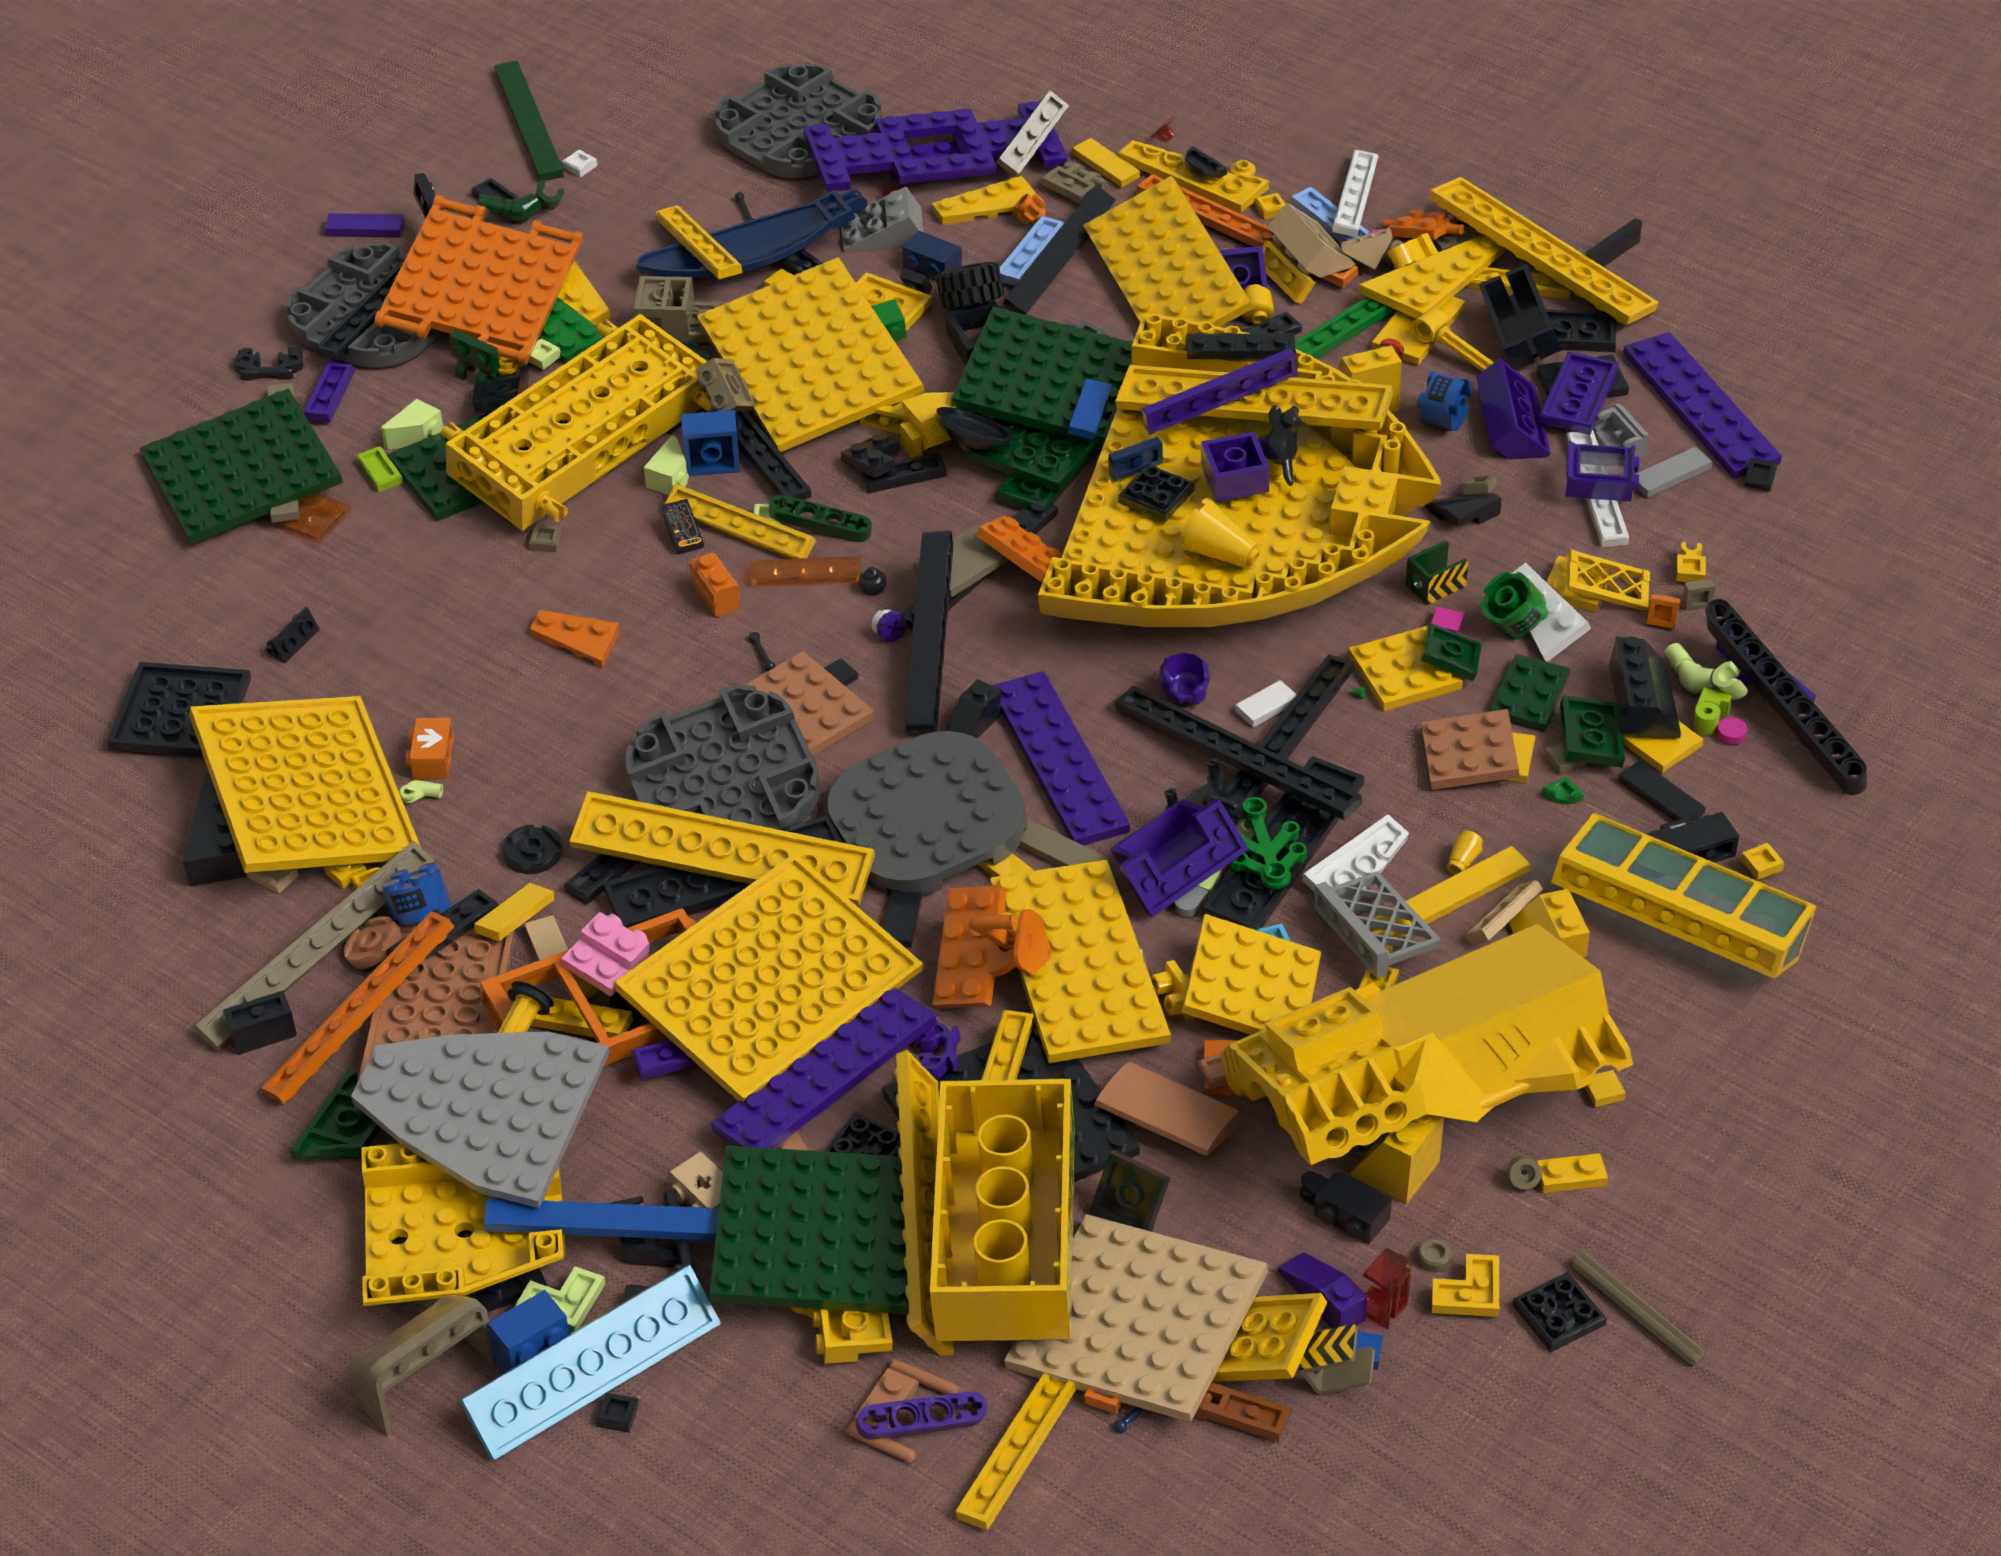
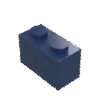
(930, 255)

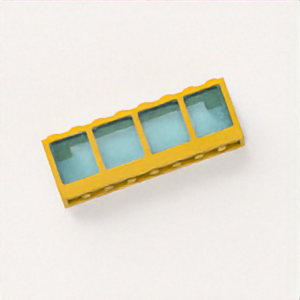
(1685, 895)

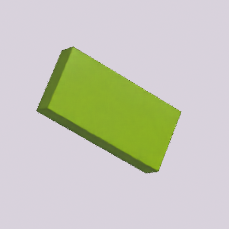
(379, 469)

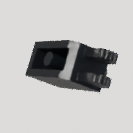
(1347, 1204)

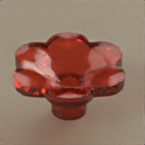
(1165, 129)

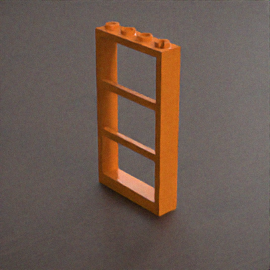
(497, 1004)

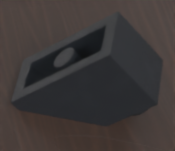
(976, 709)

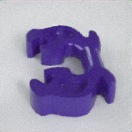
(930, 1040)

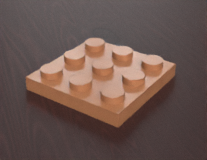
(1470, 749)

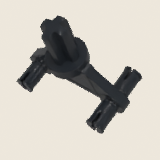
(1213, 789)

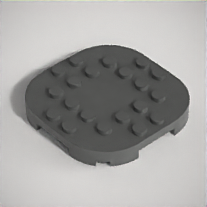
(770, 118)
(338, 292)
(727, 760)
(928, 810)

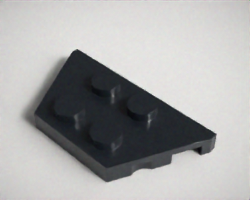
(499, 390)

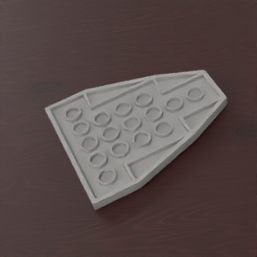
(484, 1104)

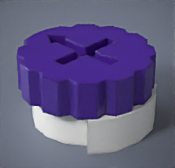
(889, 624)

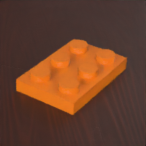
(1018, 545)

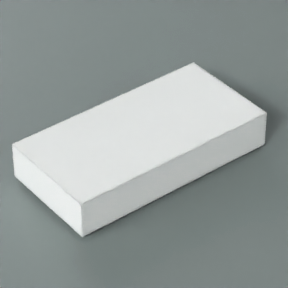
(1265, 703)

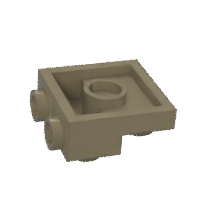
(725, 385)

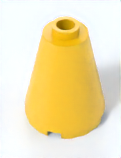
(1218, 536)

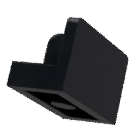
(260, 1022)

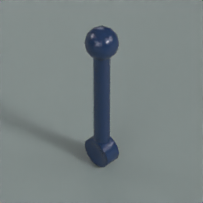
(1121, 1425)

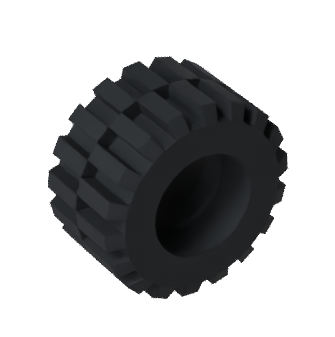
(970, 285)

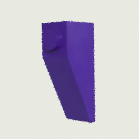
(1344, 1298)

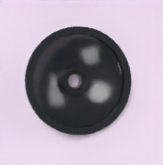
(972, 430)

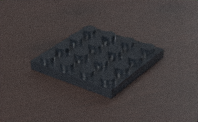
(159, 704)

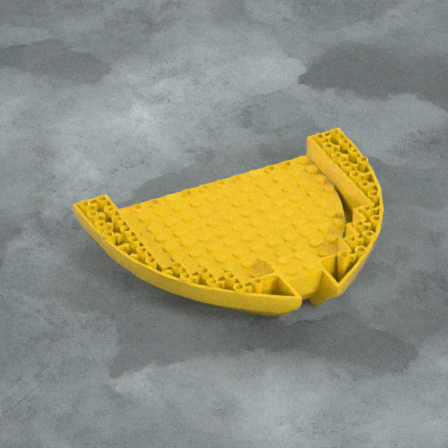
(1313, 537)

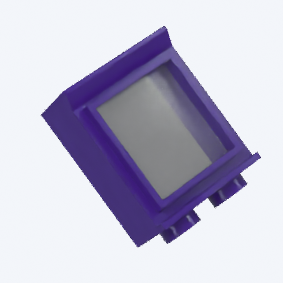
(1601, 472)

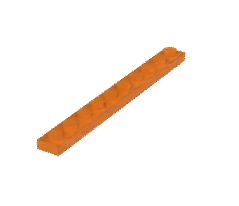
(1240, 226)

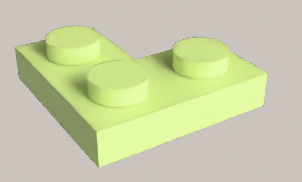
(574, 1297)

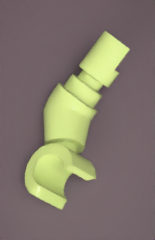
(1695, 677)

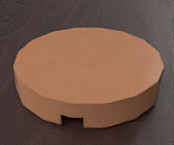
(370, 944)

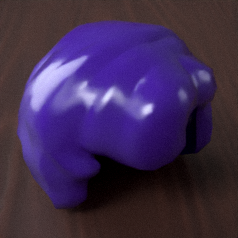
(1184, 678)

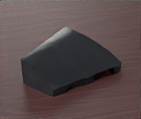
(1466, 508)

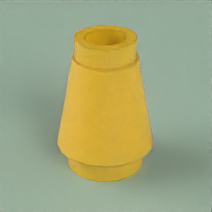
(1464, 851)

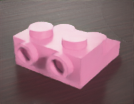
(606, 952)

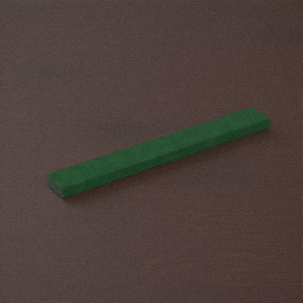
(529, 121)

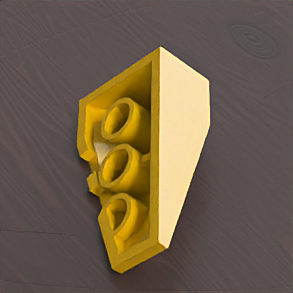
(921, 413)

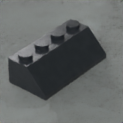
(1643, 689)

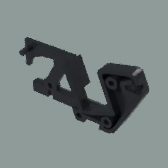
(641, 1253)

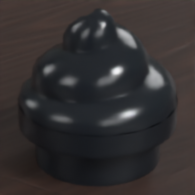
(872, 581)

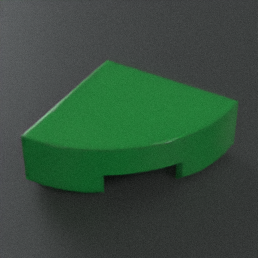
(1562, 792)

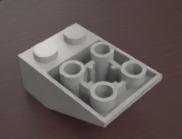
(884, 223)

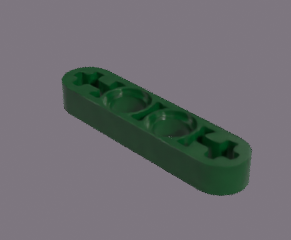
(821, 515)

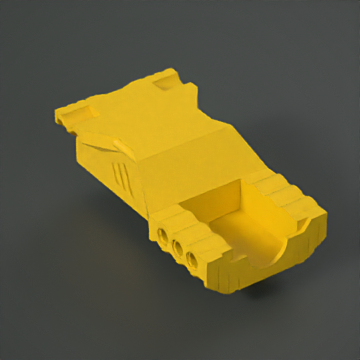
(1438, 1044)

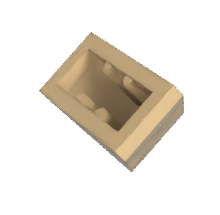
(1369, 247)

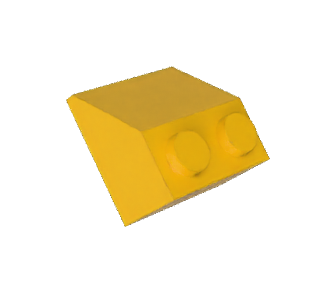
(1558, 916)

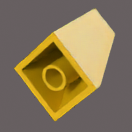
(1375, 367)
(1403, 1159)

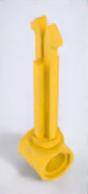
(1434, 327)

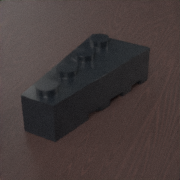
(210, 847)

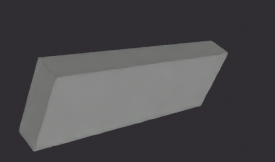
(1673, 471)

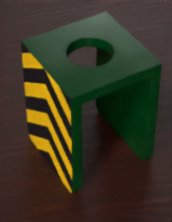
(1436, 577)

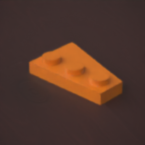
(578, 634)

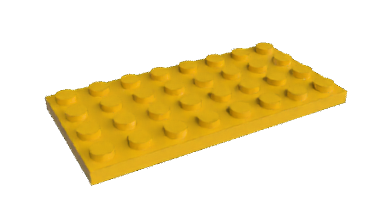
(1167, 258)
(1095, 985)

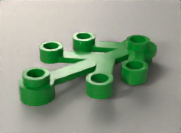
(1274, 873)

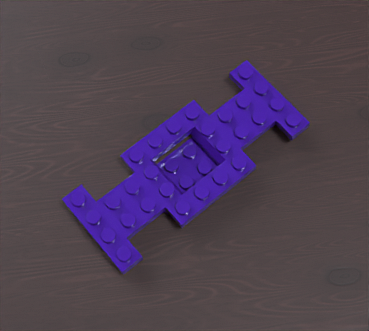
(968, 154)

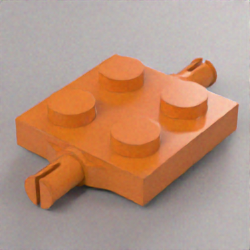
(1420, 222)

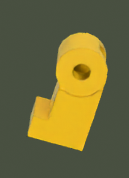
(1412, 251)

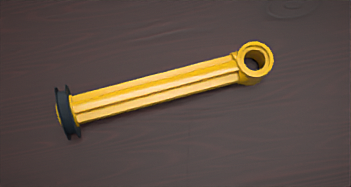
(527, 1003)

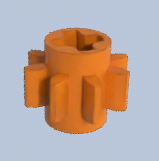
(1030, 208)

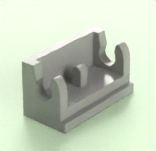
(1621, 430)

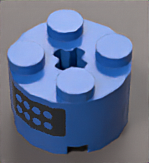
(1444, 401)
(416, 894)

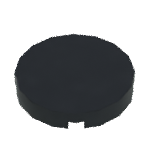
(532, 849)

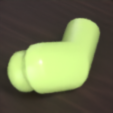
(419, 789)

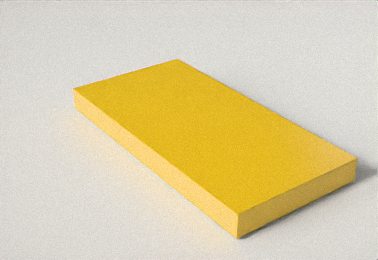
(1400, 329)

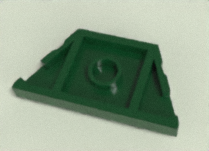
(337, 1126)

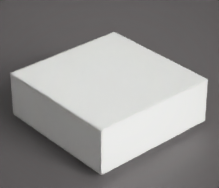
(579, 163)

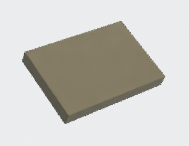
(971, 560)

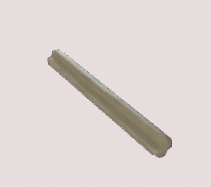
(1638, 1308)

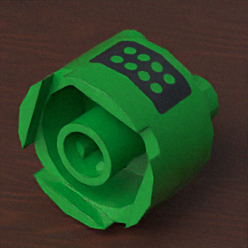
(1513, 604)

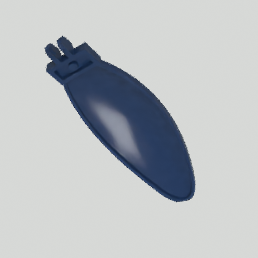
(761, 239)

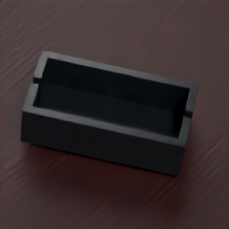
(1520, 318)

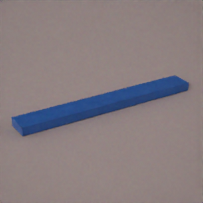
(603, 1219)

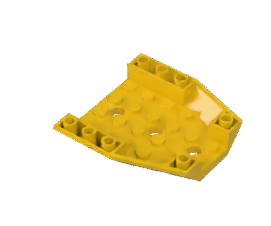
(429, 1209)

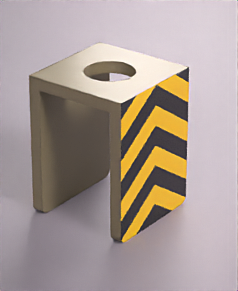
(1337, 1361)

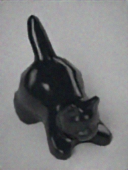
(1281, 443)

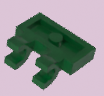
(473, 354)

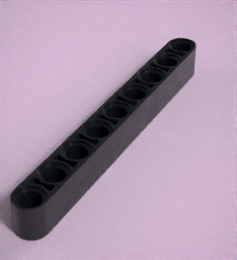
(929, 633)
(1786, 706)

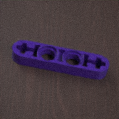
(922, 1420)

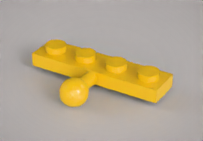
(566, 1017)

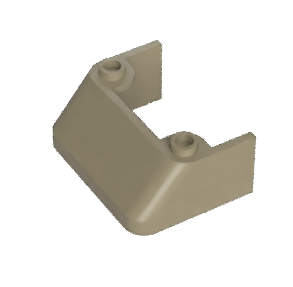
(412, 1348)

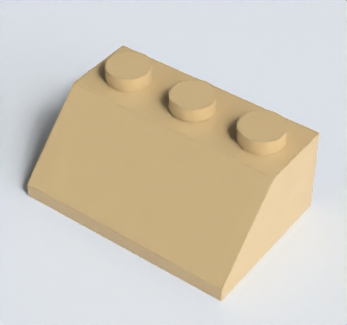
(1308, 243)

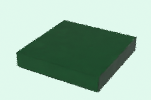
(1451, 652)

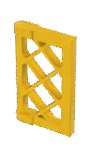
(1593, 589)

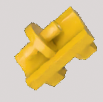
(1175, 984)

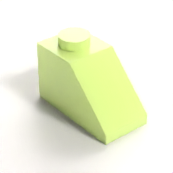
(412, 425)
(666, 468)

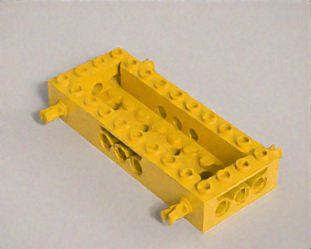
(598, 430)

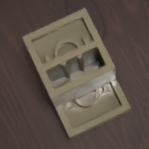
(674, 303)

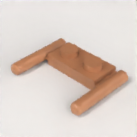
(895, 1385)

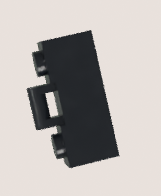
(1708, 837)

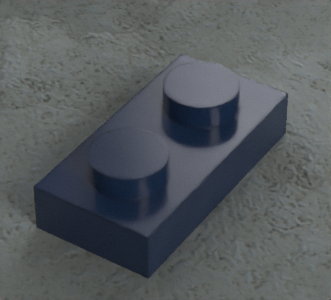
(1135, 458)

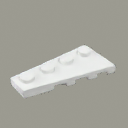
(1562, 623)
(1359, 857)

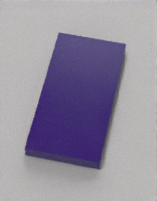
(1578, 393)

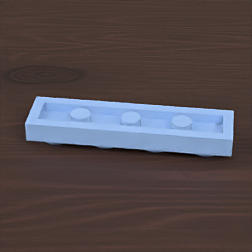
(1321, 210)
(1029, 249)

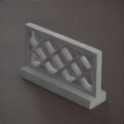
(1356, 929)

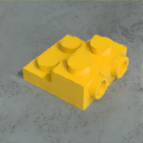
(850, 1333)

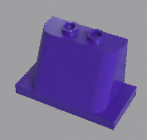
(1178, 852)

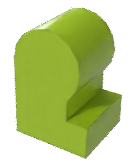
(1709, 709)

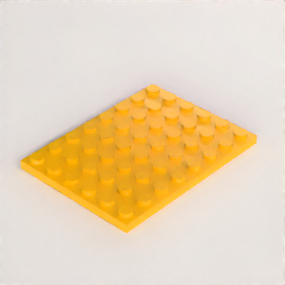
(811, 354)
(302, 783)
(767, 977)

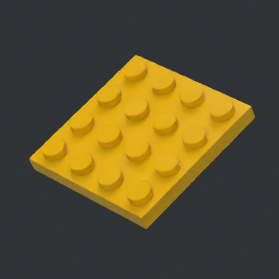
(1247, 976)

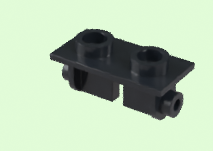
(293, 635)

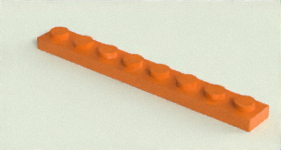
(357, 1007)

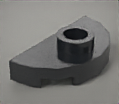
(1203, 165)

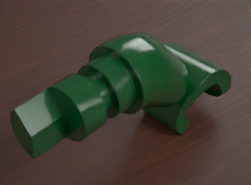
(521, 208)

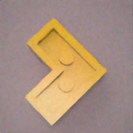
(1473, 1296)

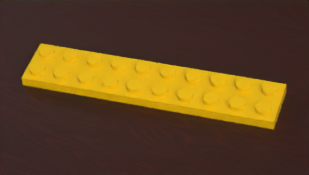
(1543, 251)
(1318, 400)
(712, 843)
(918, 1152)

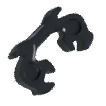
(249, 365)

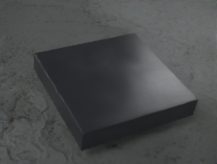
(1156, 492)
(866, 1137)
(1559, 1312)

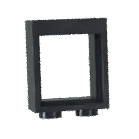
(960, 321)

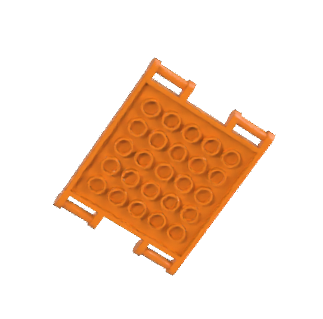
(480, 279)

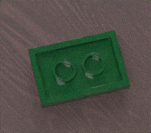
(1531, 691)
(1591, 731)

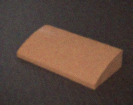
(1168, 1108)

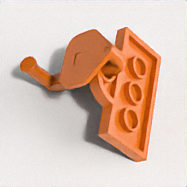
(976, 943)

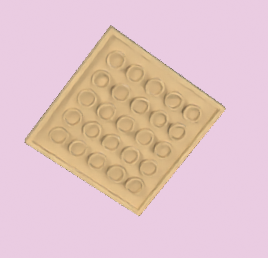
(1145, 1318)

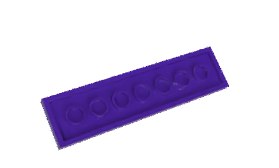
(1700, 403)
(1061, 760)
(825, 1073)

